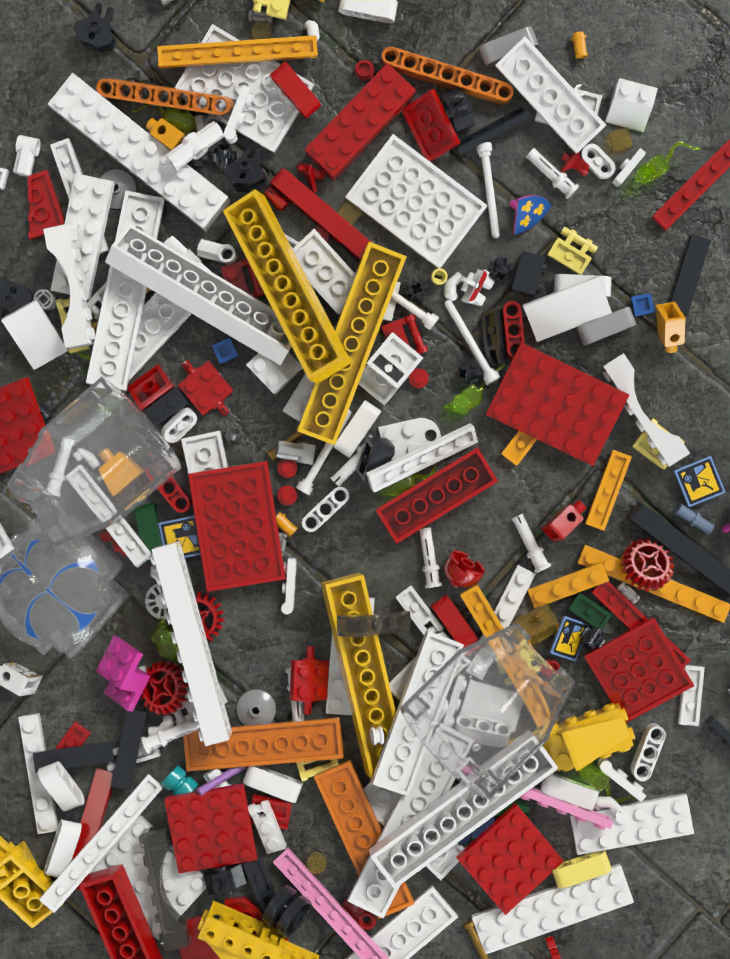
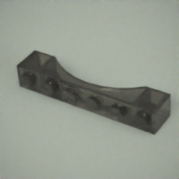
(173, 926)

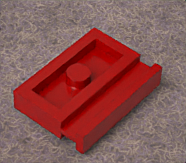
(279, 806)

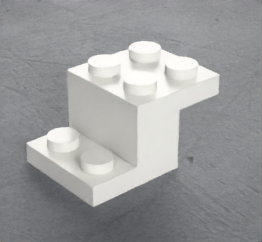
(389, 368)

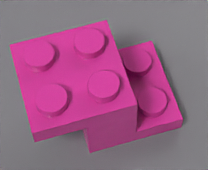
(121, 671)

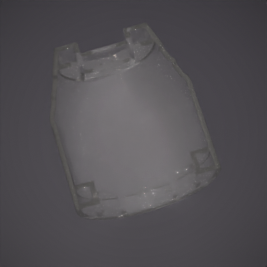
(92, 465)
(488, 709)

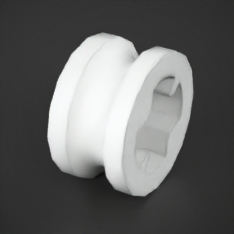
(376, 735)

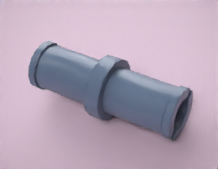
(694, 519)

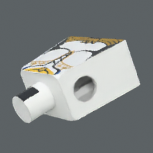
(19, 679)

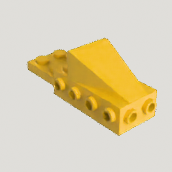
(589, 736)
(22, 883)
(239, 942)

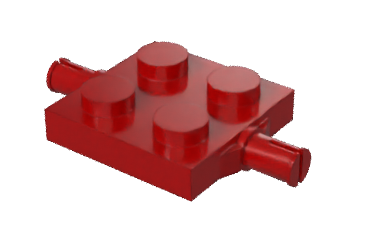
(205, 388)
(309, 680)

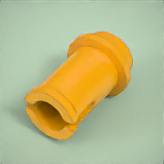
(579, 45)
(285, 525)

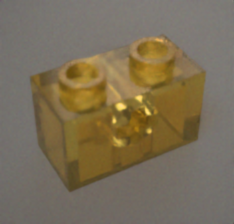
(546, 623)

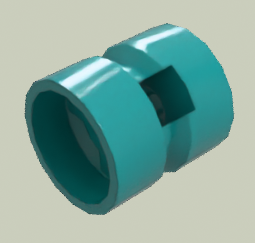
(178, 782)

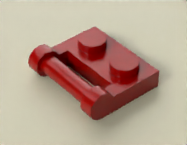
(234, 275)
(397, 329)

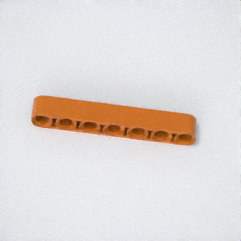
(457, 75)
(155, 96)

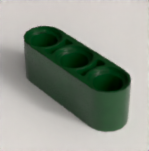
(148, 527)

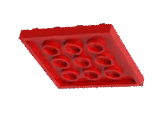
(18, 423)
(639, 669)
(211, 828)
(510, 858)

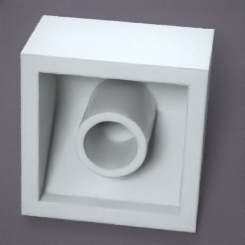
(631, 105)
(272, 374)

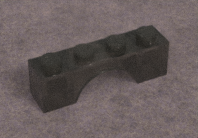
(373, 624)

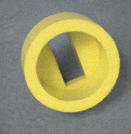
(439, 272)

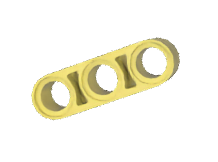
(581, 869)

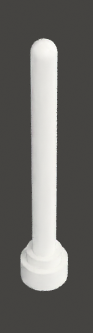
(484, 151)
(428, 319)
(489, 374)
(306, 484)

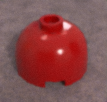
(462, 571)

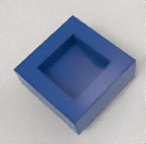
(642, 304)
(225, 350)

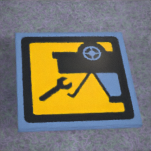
(699, 481)
(183, 531)
(567, 640)

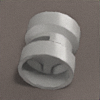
(48, 303)

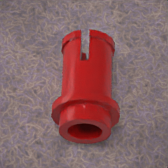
(279, 202)

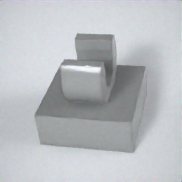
(202, 121)

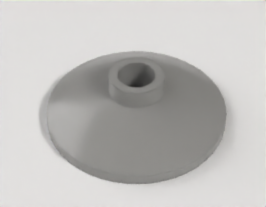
(124, 182)
(257, 699)

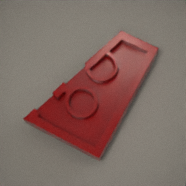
(43, 205)

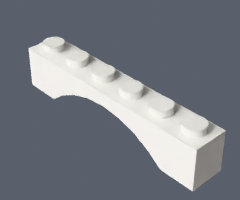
(77, 326)
(668, 445)

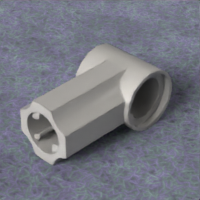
(300, 452)

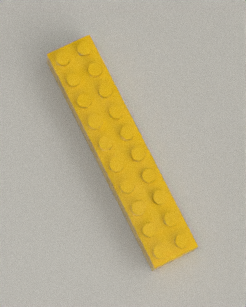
(286, 287)
(357, 332)
(361, 666)

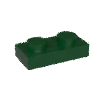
(589, 611)

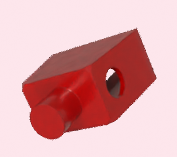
(559, 526)

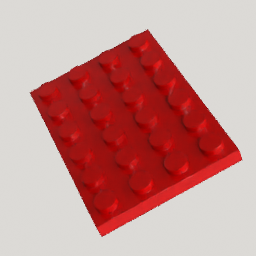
(557, 404)
(237, 526)

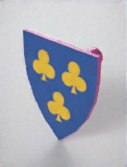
(529, 211)

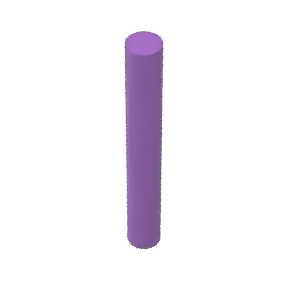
(219, 779)

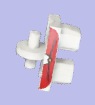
(473, 285)

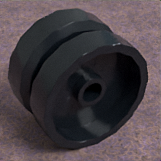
(286, 911)

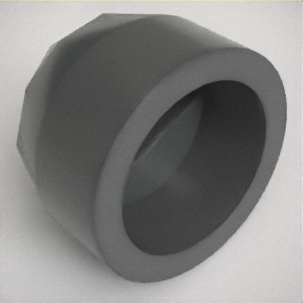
(233, 434)

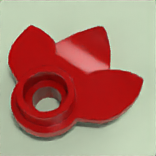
(358, 914)

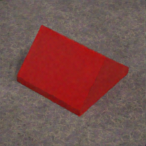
(150, 387)

